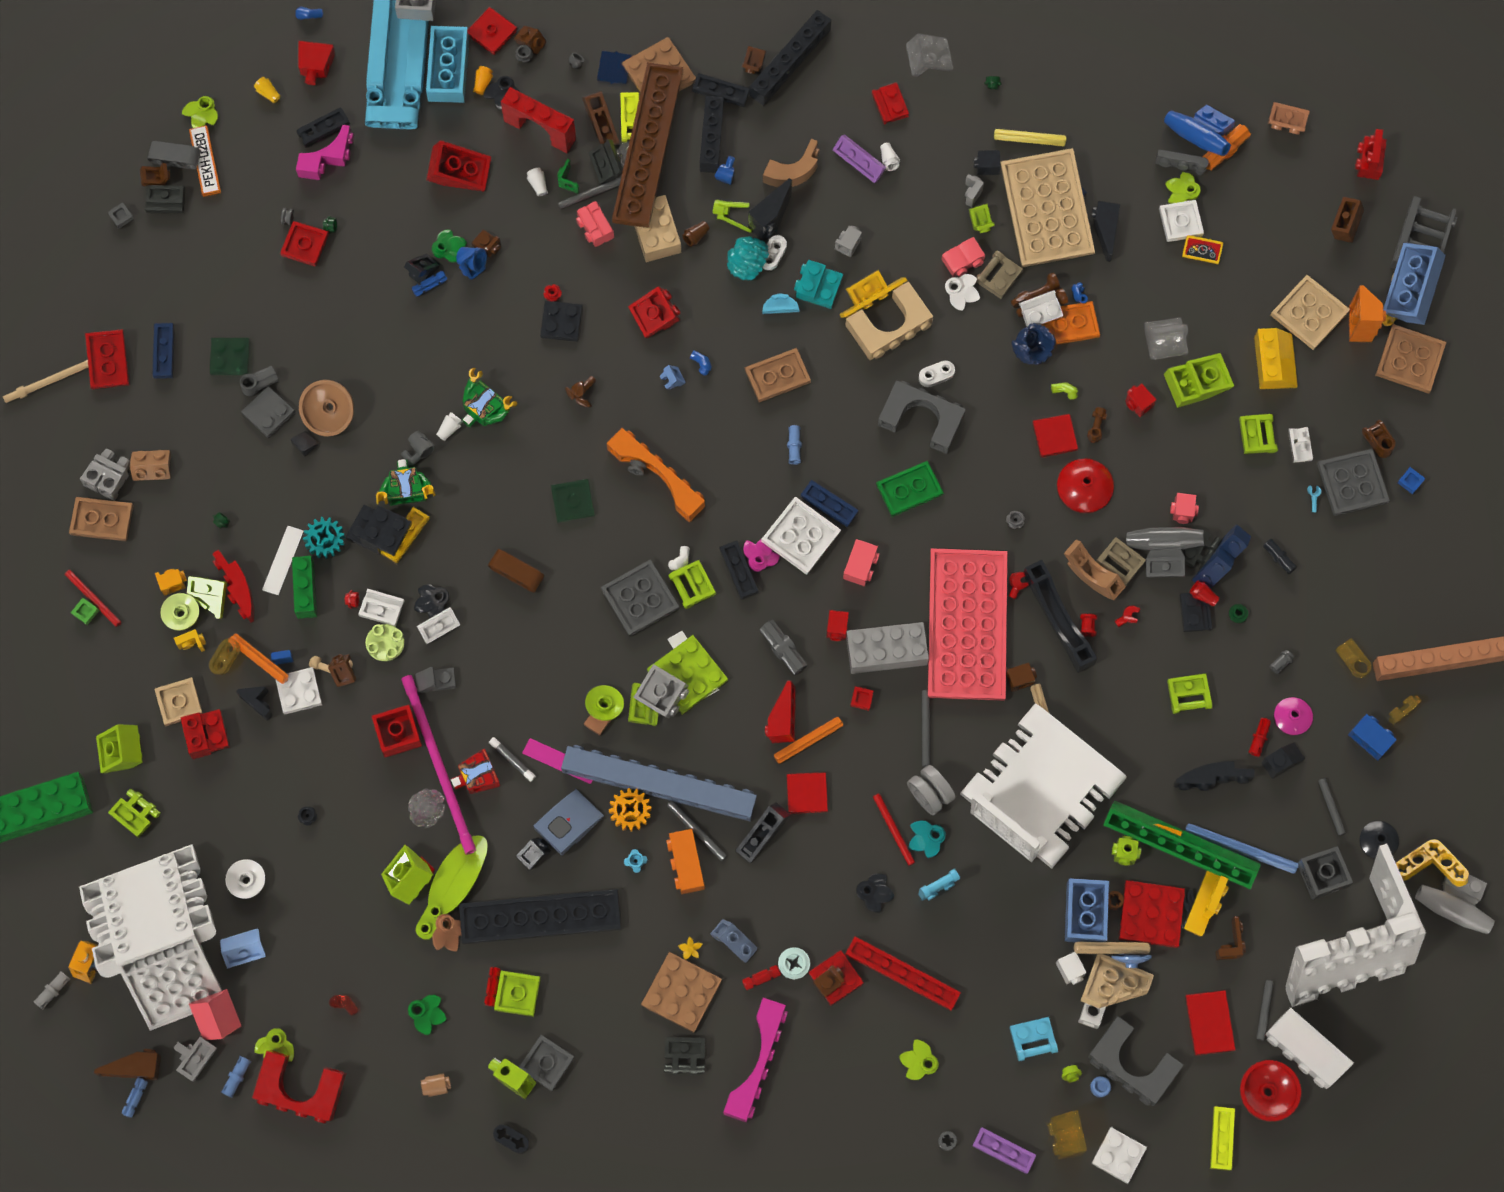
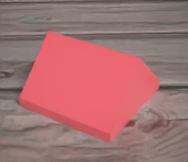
(215, 1015)

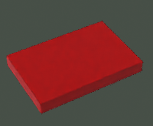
(107, 359)
(1210, 1023)

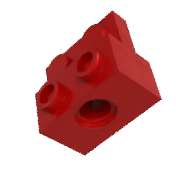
(1371, 156)
(195, 736)

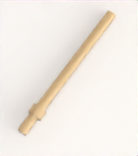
(23, 391)

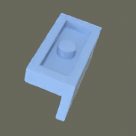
(242, 948)

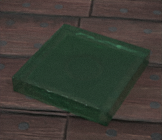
(572, 500)

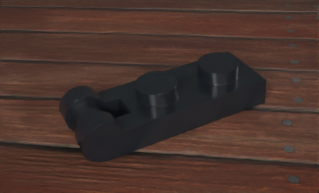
(322, 127)

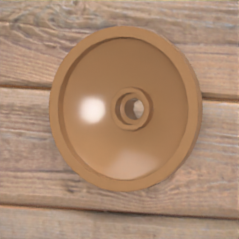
(315, 409)

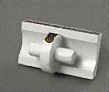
(1300, 444)

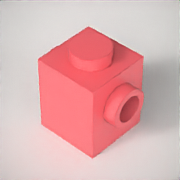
(1184, 508)

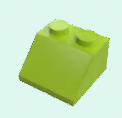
(119, 748)
(406, 875)

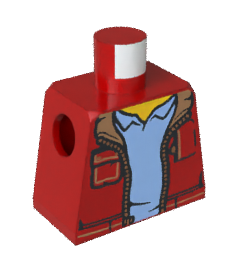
(476, 774)

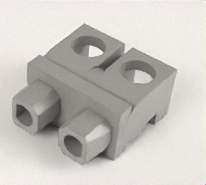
(105, 475)

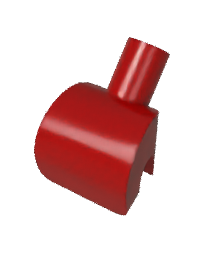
(1015, 583)
(1127, 615)

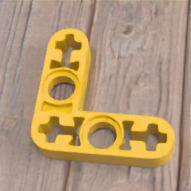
(1432, 857)

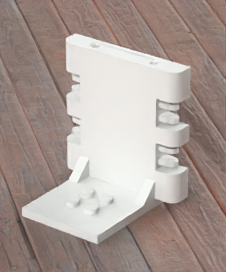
(1041, 787)
(152, 933)
(1362, 952)

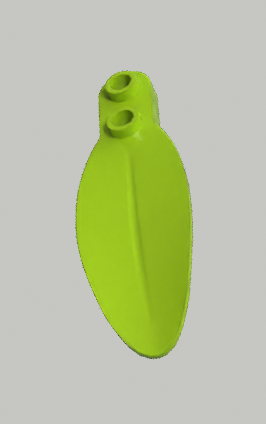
(452, 883)

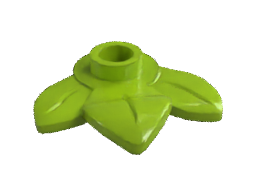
(201, 115)
(1180, 188)
(267, 1043)
(916, 1060)

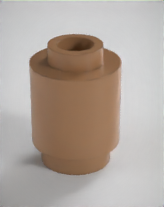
(435, 1085)

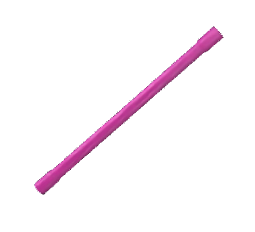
(465, 836)

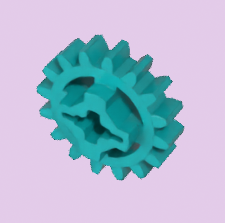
(319, 531)

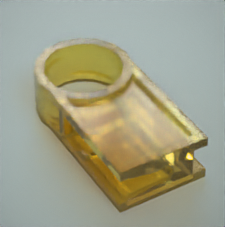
(1350, 654)

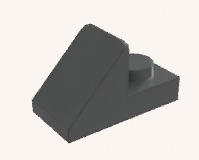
(435, 680)

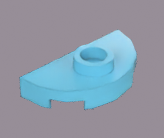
(780, 304)

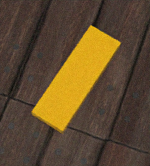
(418, 520)

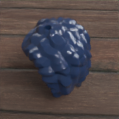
(1034, 344)

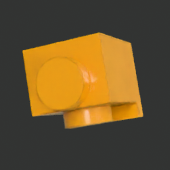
(171, 581)

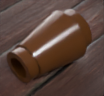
(695, 233)

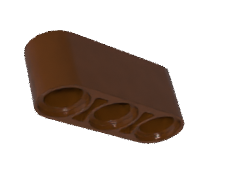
(516, 570)

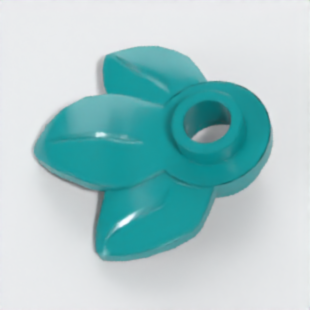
(924, 840)

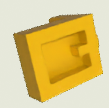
(188, 640)

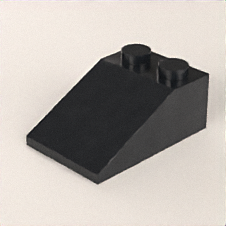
(767, 215)

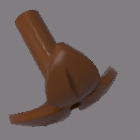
(579, 389)

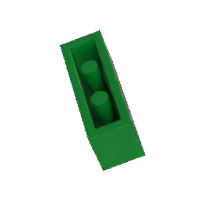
(304, 587)

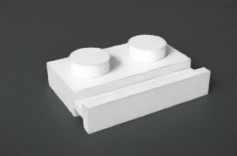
(1041, 308)
(381, 607)

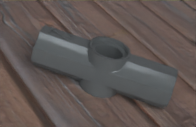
(783, 647)

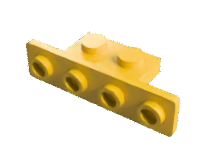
(868, 290)
(1206, 903)

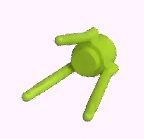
(723, 207)

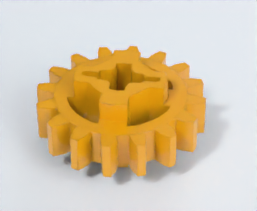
(636, 815)

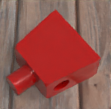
(314, 60)

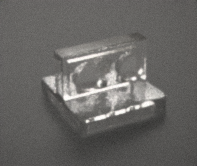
(1166, 338)

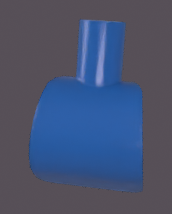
(726, 171)

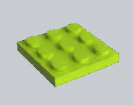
(694, 667)

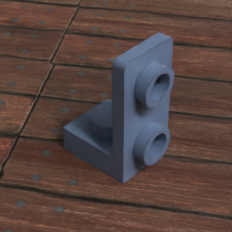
(734, 940)

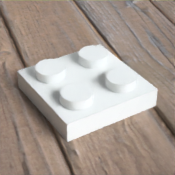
(1181, 220)
(299, 691)
(1119, 1155)

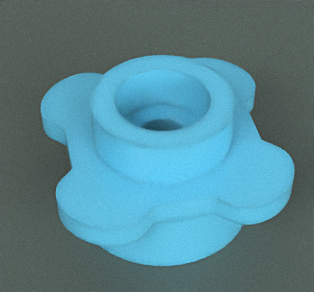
(630, 860)

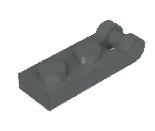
(1182, 161)

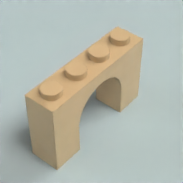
(876, 342)

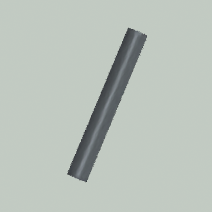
(1331, 806)
(1264, 1010)

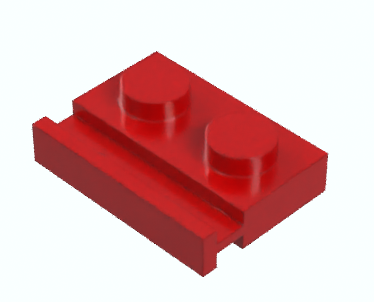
(890, 103)

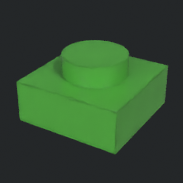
(84, 611)

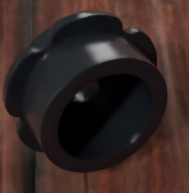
(302, 815)

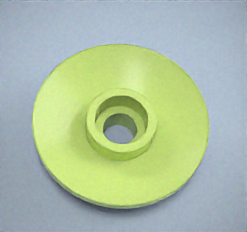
(175, 604)

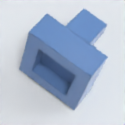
(674, 376)

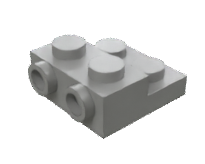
(662, 691)

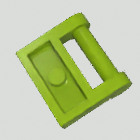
(1252, 434)
(698, 582)
(1188, 687)

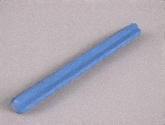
(1243, 849)

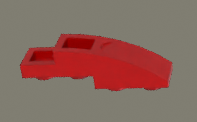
(238, 586)

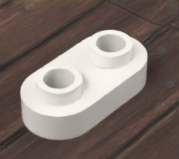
(775, 254)
(937, 373)

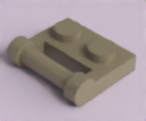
(1004, 277)
(1123, 556)

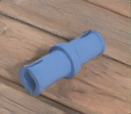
(794, 444)
(236, 1076)

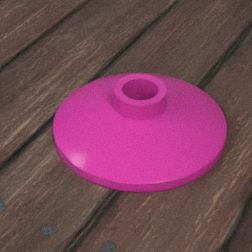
(1290, 724)

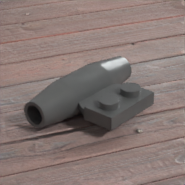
(1165, 548)

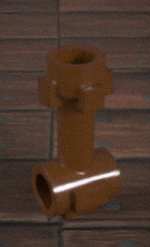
(1095, 434)

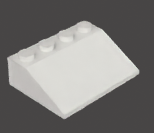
(1308, 1049)

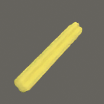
(1030, 137)

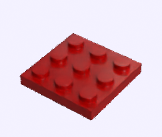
(1151, 914)

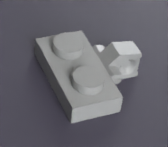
(194, 1057)

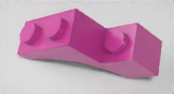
(313, 164)

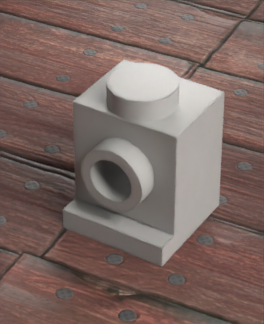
(848, 241)

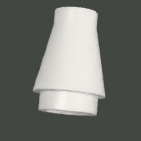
(889, 157)
(537, 181)
(449, 426)

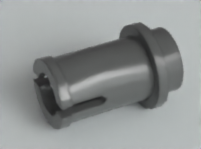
(1282, 661)

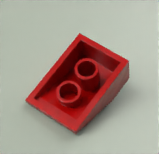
(458, 167)

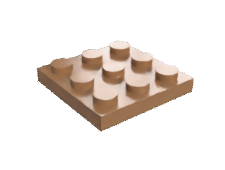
(659, 53)
(1410, 358)
(681, 992)

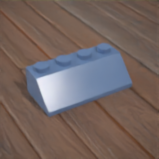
(1414, 283)

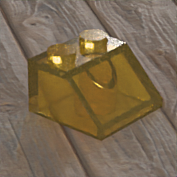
(1067, 1135)

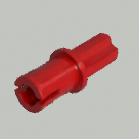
(1260, 737)

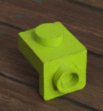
(981, 218)

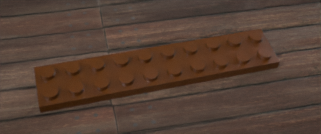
(647, 145)

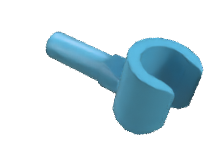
(1314, 497)

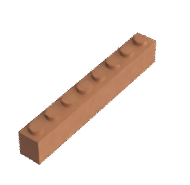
(1439, 659)

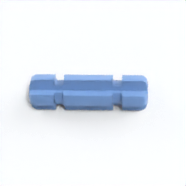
(134, 1097)

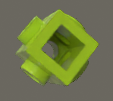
(1123, 857)

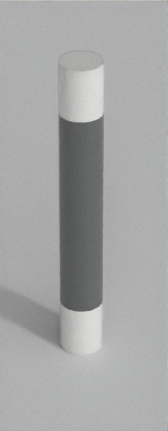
(512, 759)

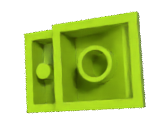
(1198, 379)

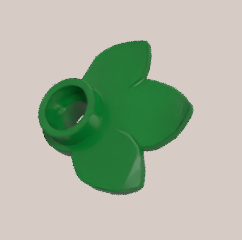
(450, 245)
(429, 1015)

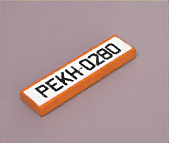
(206, 166)

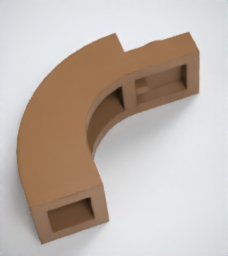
(798, 172)
(1090, 572)

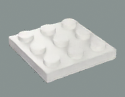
(800, 535)

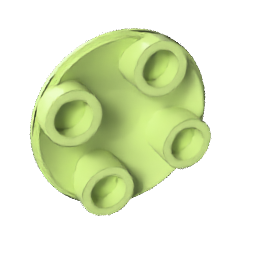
(384, 642)

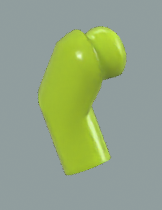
(1065, 387)

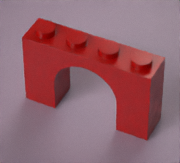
(519, 107)
(271, 1089)

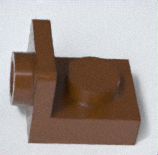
(487, 242)
(341, 670)
(829, 981)

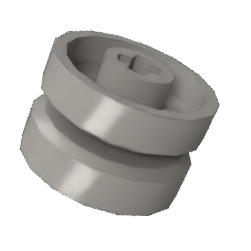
(931, 790)

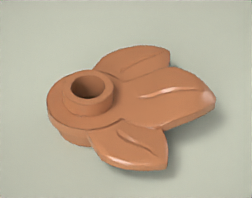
(448, 935)

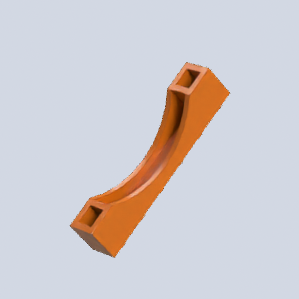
(626, 448)

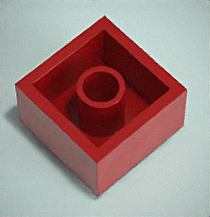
(396, 731)

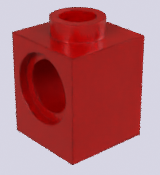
(837, 625)

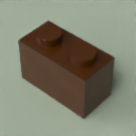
(1347, 219)

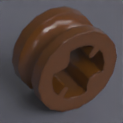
(1120, 899)

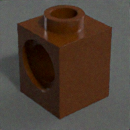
(1021, 677)

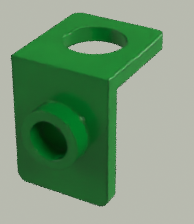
(562, 174)

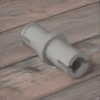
(51, 990)

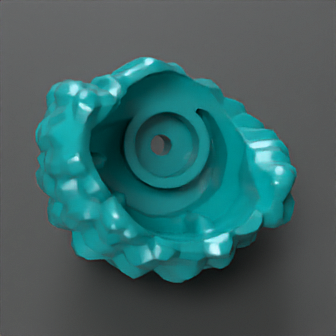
(747, 257)

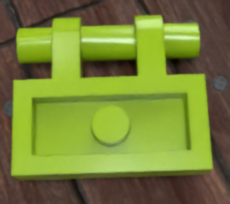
(130, 817)

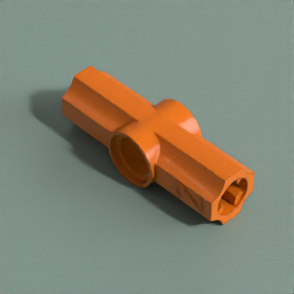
(1235, 138)

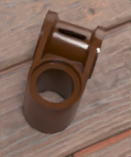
(1378, 435)

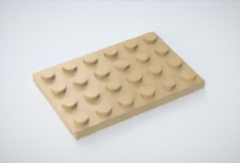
(1047, 207)

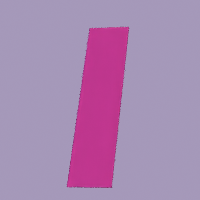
(547, 755)

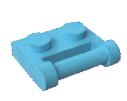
(946, 883)
(1032, 1032)

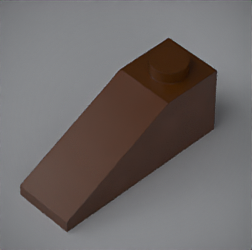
(600, 117)
(136, 1065)

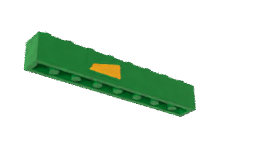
(1182, 844)

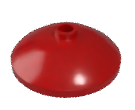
(1083, 496)
(1280, 1081)

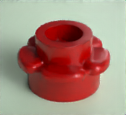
(552, 297)
(352, 599)

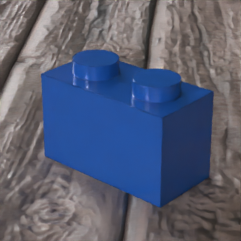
(1372, 736)

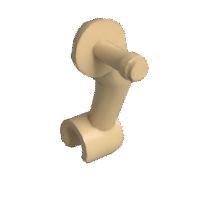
(316, 663)

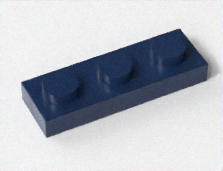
(163, 350)
(829, 503)

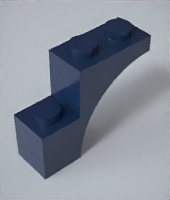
(1223, 558)

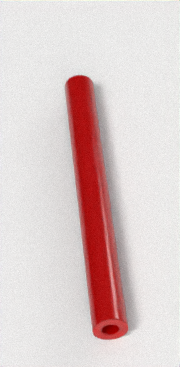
(93, 598)
(893, 829)

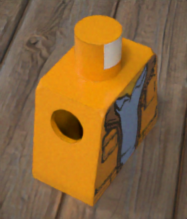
(83, 962)

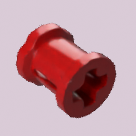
(1088, 625)

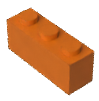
(685, 861)

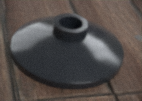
(1369, 838)

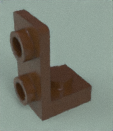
(1228, 951)

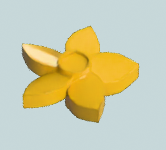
(690, 948)

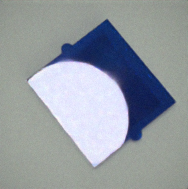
(611, 67)

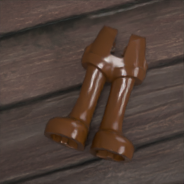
(1052, 284)

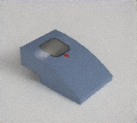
(568, 822)

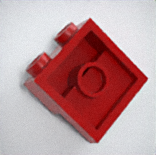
(655, 311)

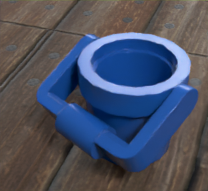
(473, 259)

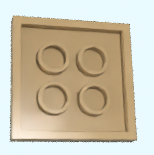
(1310, 312)

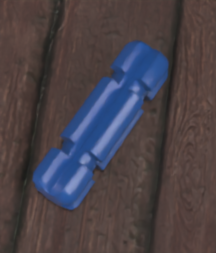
(429, 283)

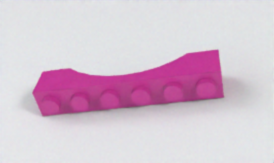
(741, 1099)

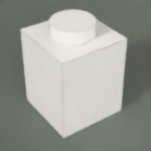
(1071, 968)

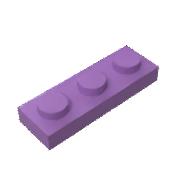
(859, 158)
(1004, 1150)

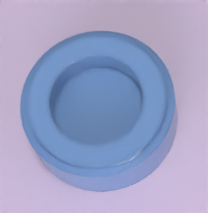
(1100, 1086)

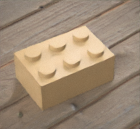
(661, 237)

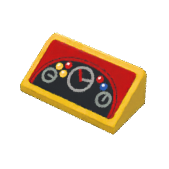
(1202, 249)

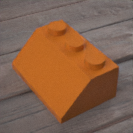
(1365, 316)

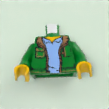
(483, 403)
(404, 486)

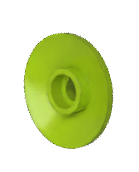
(604, 695)

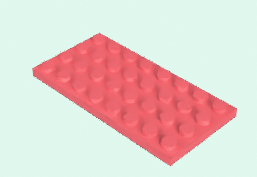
(967, 624)

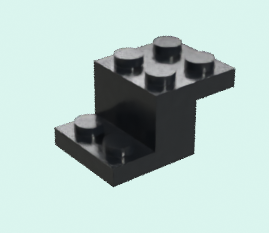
(378, 530)

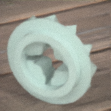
(792, 954)

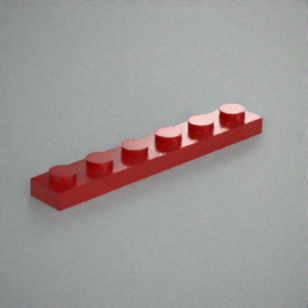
(903, 973)

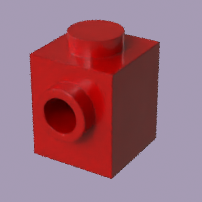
(1140, 400)

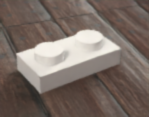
(438, 625)

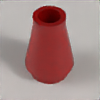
(1204, 593)

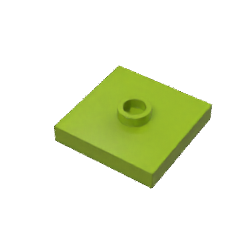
(517, 993)

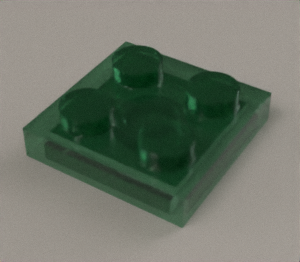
(229, 356)

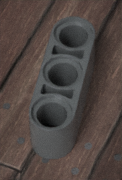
(174, 155)

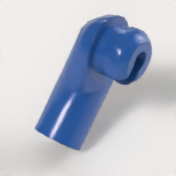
(306, 13)
(1078, 296)
(703, 360)

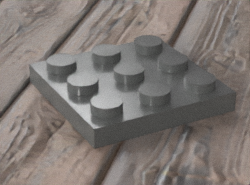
(1353, 482)
(640, 598)

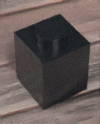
(987, 162)

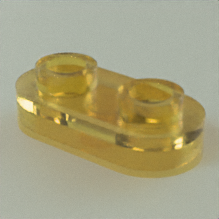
(224, 656)
(1409, 704)

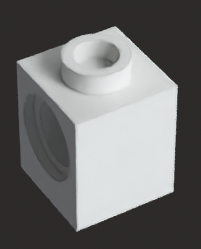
(1089, 1020)

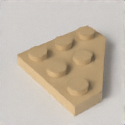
(1114, 983)

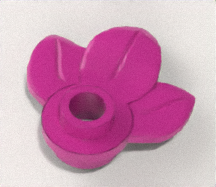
(761, 553)

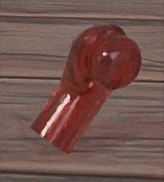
(343, 1001)

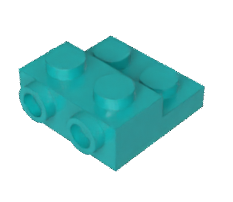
(818, 284)

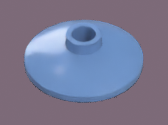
(1131, 960)

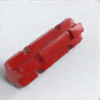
(761, 977)
(492, 986)

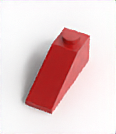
(782, 717)

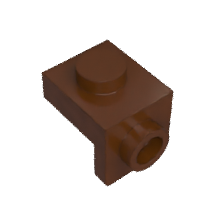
(530, 37)
(754, 60)
(154, 175)

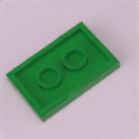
(909, 488)

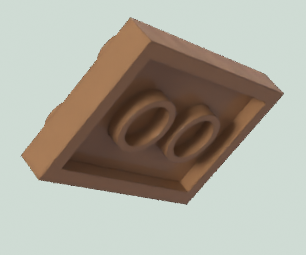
(777, 375)
(101, 519)

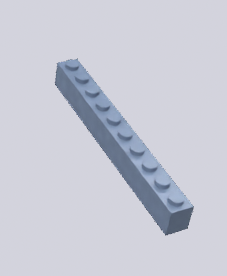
(659, 783)

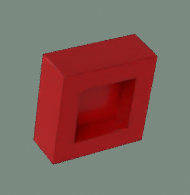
(862, 698)

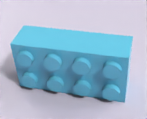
(447, 64)

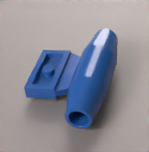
(1203, 129)

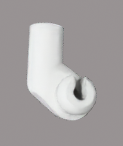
(680, 561)

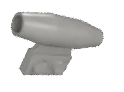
(1458, 903)

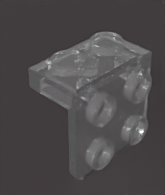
(928, 52)

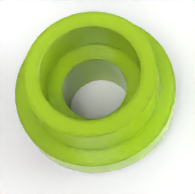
(1071, 1073)

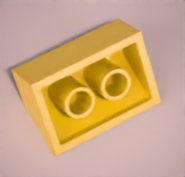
(1275, 359)

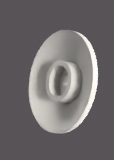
(241, 870)

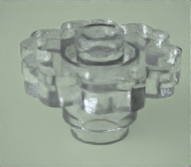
(426, 807)

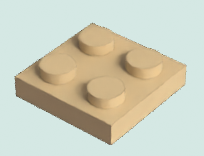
(178, 701)

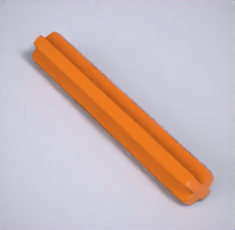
(261, 660)
(808, 740)

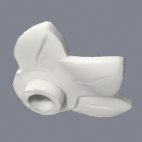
(964, 292)

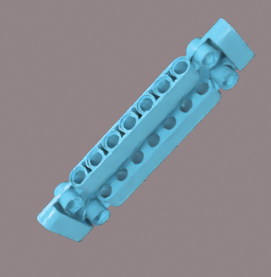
(395, 68)

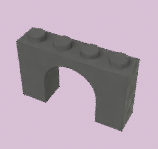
(905, 397)
(1107, 1057)

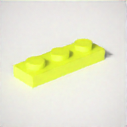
(1222, 1138)

